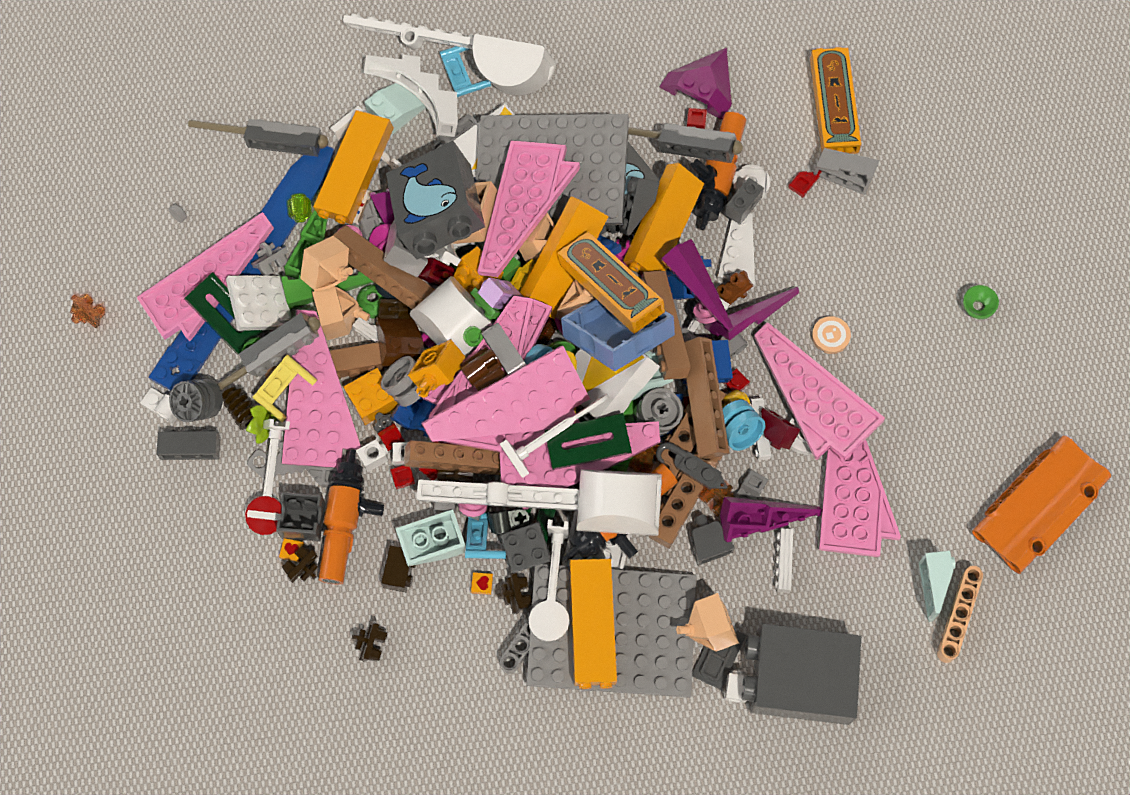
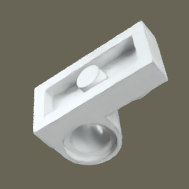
(159, 405)

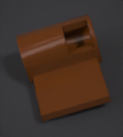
(483, 369)

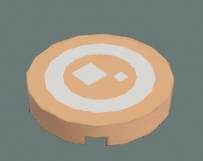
(831, 335)

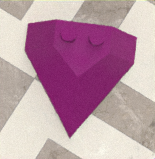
(705, 81)

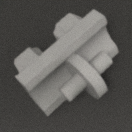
(277, 255)

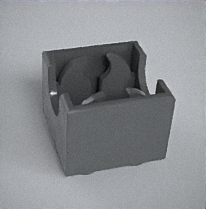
(301, 517)
(526, 547)

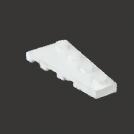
(739, 251)

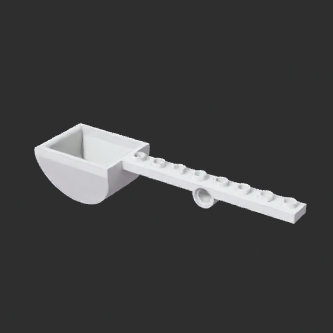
(507, 64)
(449, 313)
(604, 500)

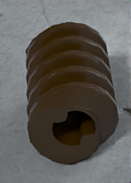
(238, 406)

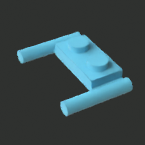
(457, 72)
(477, 540)

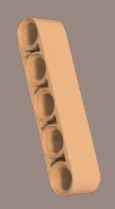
(953, 620)

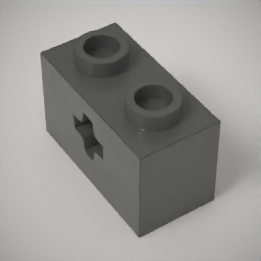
(744, 201)

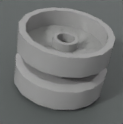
(398, 384)
(659, 406)

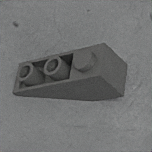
(639, 200)

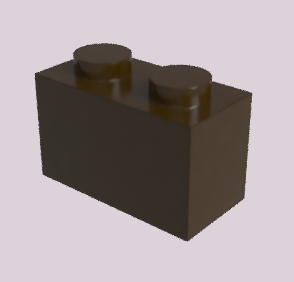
(396, 572)

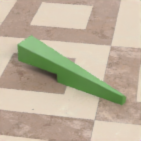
(312, 233)
(300, 293)

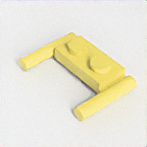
(278, 382)

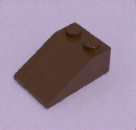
(398, 339)

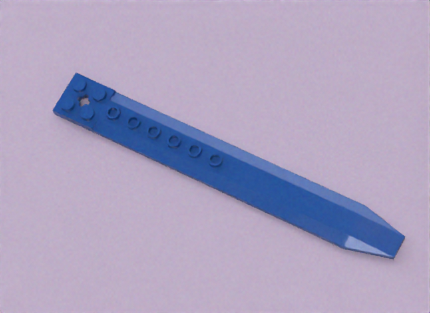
(303, 177)

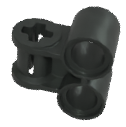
(504, 521)

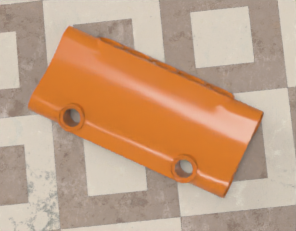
(1041, 503)

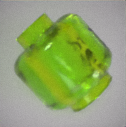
(299, 208)

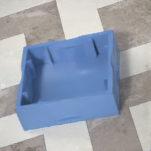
(609, 340)

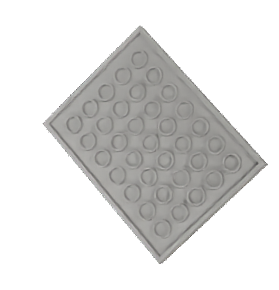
(591, 139)
(647, 647)

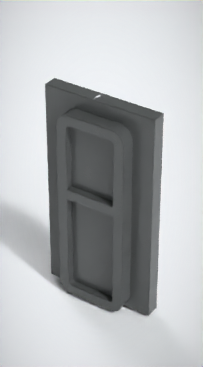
(715, 666)

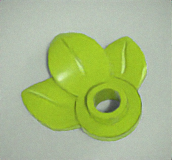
(256, 424)

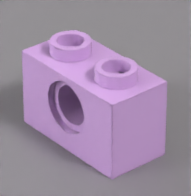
(498, 292)

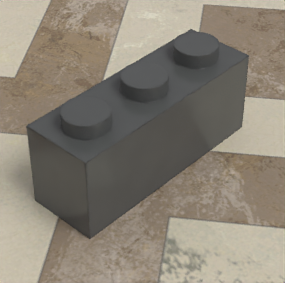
(188, 445)

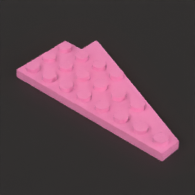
(226, 258)
(523, 401)
(855, 506)

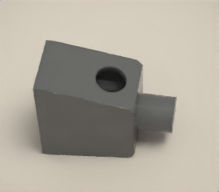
(709, 541)

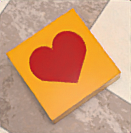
(289, 549)
(482, 583)

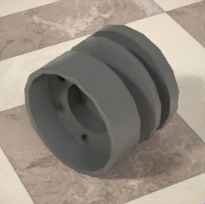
(195, 400)

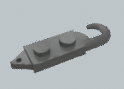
(693, 467)

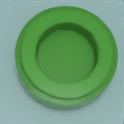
(472, 336)

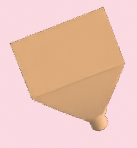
(536, 241)
(325, 264)
(575, 298)
(337, 311)
(710, 624)

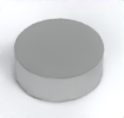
(177, 213)

